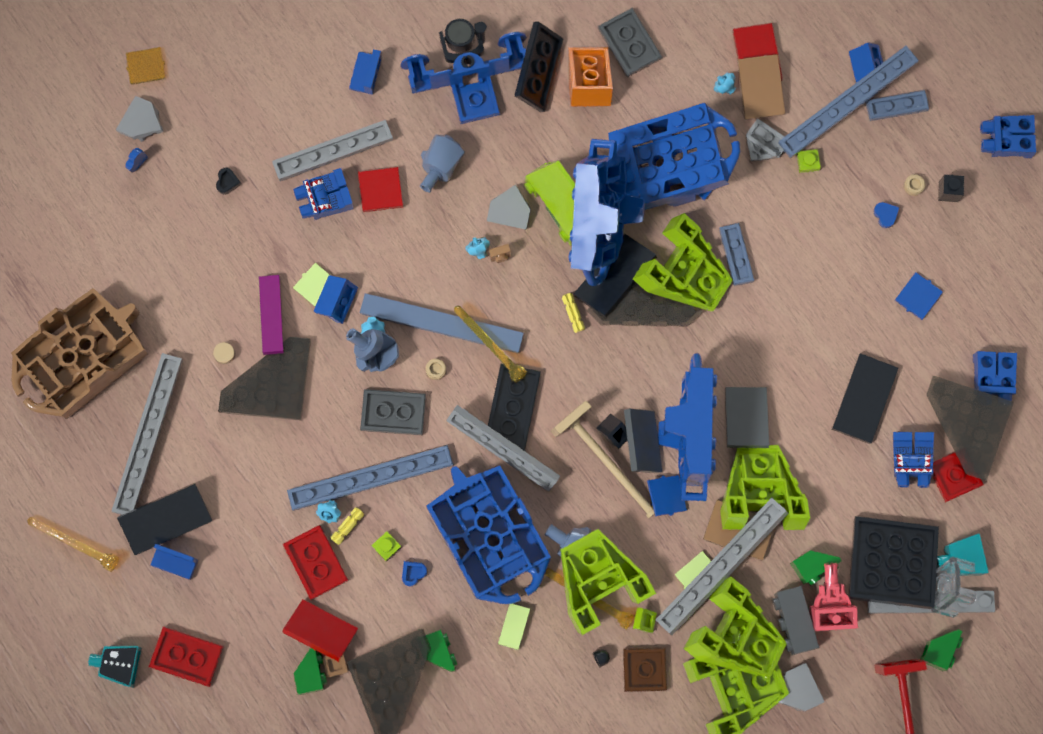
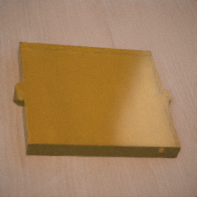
(145, 66)

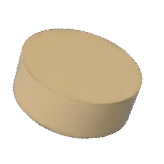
(914, 185)
(224, 353)
(435, 369)

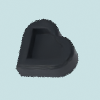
(227, 181)

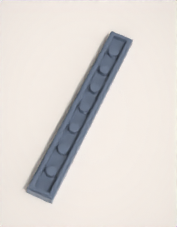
(848, 101)
(437, 322)
(370, 478)

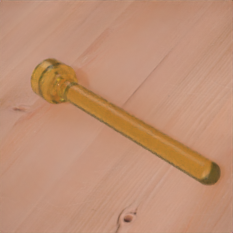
(516, 372)
(108, 561)
(622, 617)

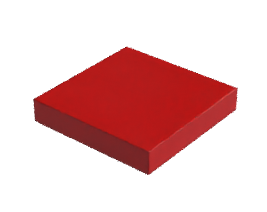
(380, 189)
(952, 479)

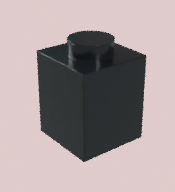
(951, 188)
(613, 431)

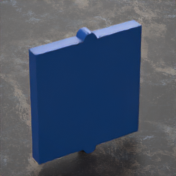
(918, 296)
(666, 495)

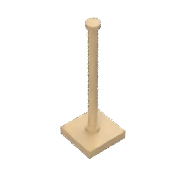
(572, 421)

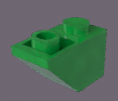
(811, 565)
(940, 651)
(439, 652)
(309, 675)

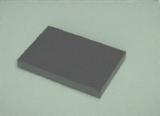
(629, 42)
(393, 412)
(746, 417)
(643, 441)

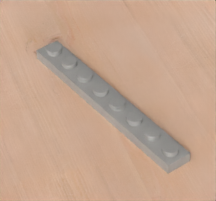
(147, 434)
(721, 566)

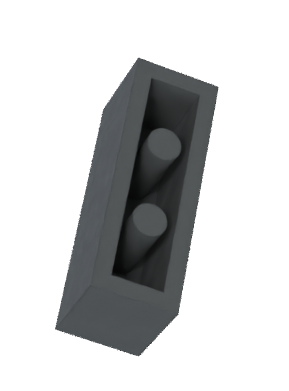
(795, 620)

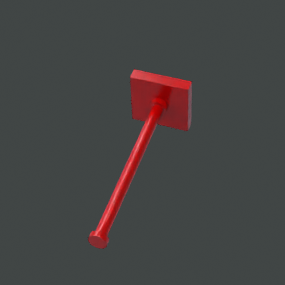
(901, 670)

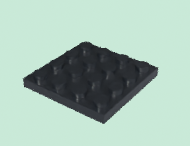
(894, 562)

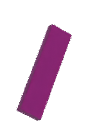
(271, 314)

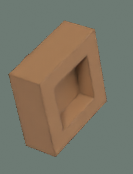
(500, 253)
(333, 667)

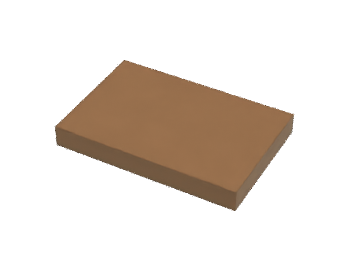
(761, 87)
(718, 536)

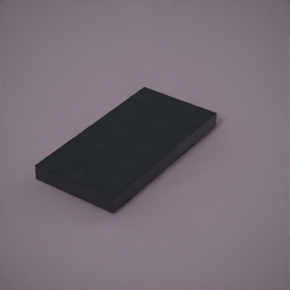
(539, 67)
(618, 280)
(865, 398)
(514, 405)
(164, 519)

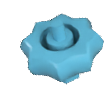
(725, 83)
(478, 247)
(373, 323)
(328, 511)

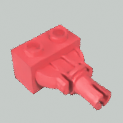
(832, 605)

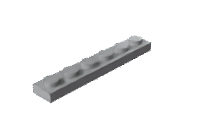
(332, 150)
(503, 448)
(984, 604)

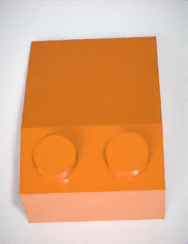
(589, 76)

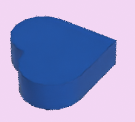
(136, 159)
(886, 214)
(413, 572)

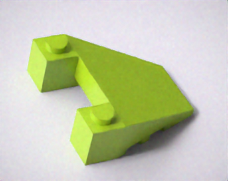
(555, 189)
(690, 273)
(757, 478)
(594, 570)
(743, 636)
(740, 694)

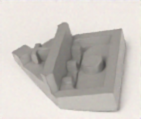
(140, 120)
(763, 142)
(509, 209)
(802, 689)

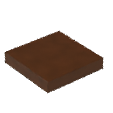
(644, 669)

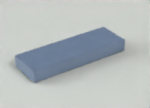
(897, 105)
(736, 254)

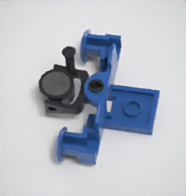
(473, 100)

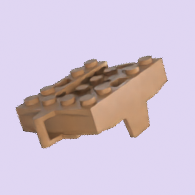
(45, 353)

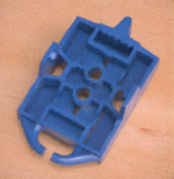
(697, 170)
(601, 211)
(690, 429)
(519, 543)

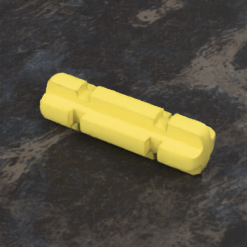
(573, 312)
(347, 525)

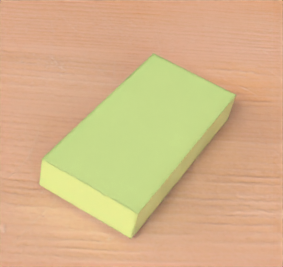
(514, 626)

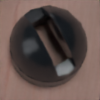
(601, 657)

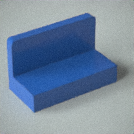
(865, 59)
(366, 72)
(336, 298)
(174, 562)

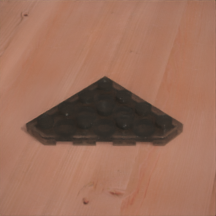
(647, 310)
(272, 385)
(971, 422)
(389, 680)

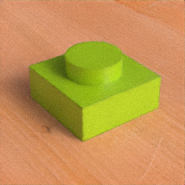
(808, 161)
(386, 546)
(644, 620)

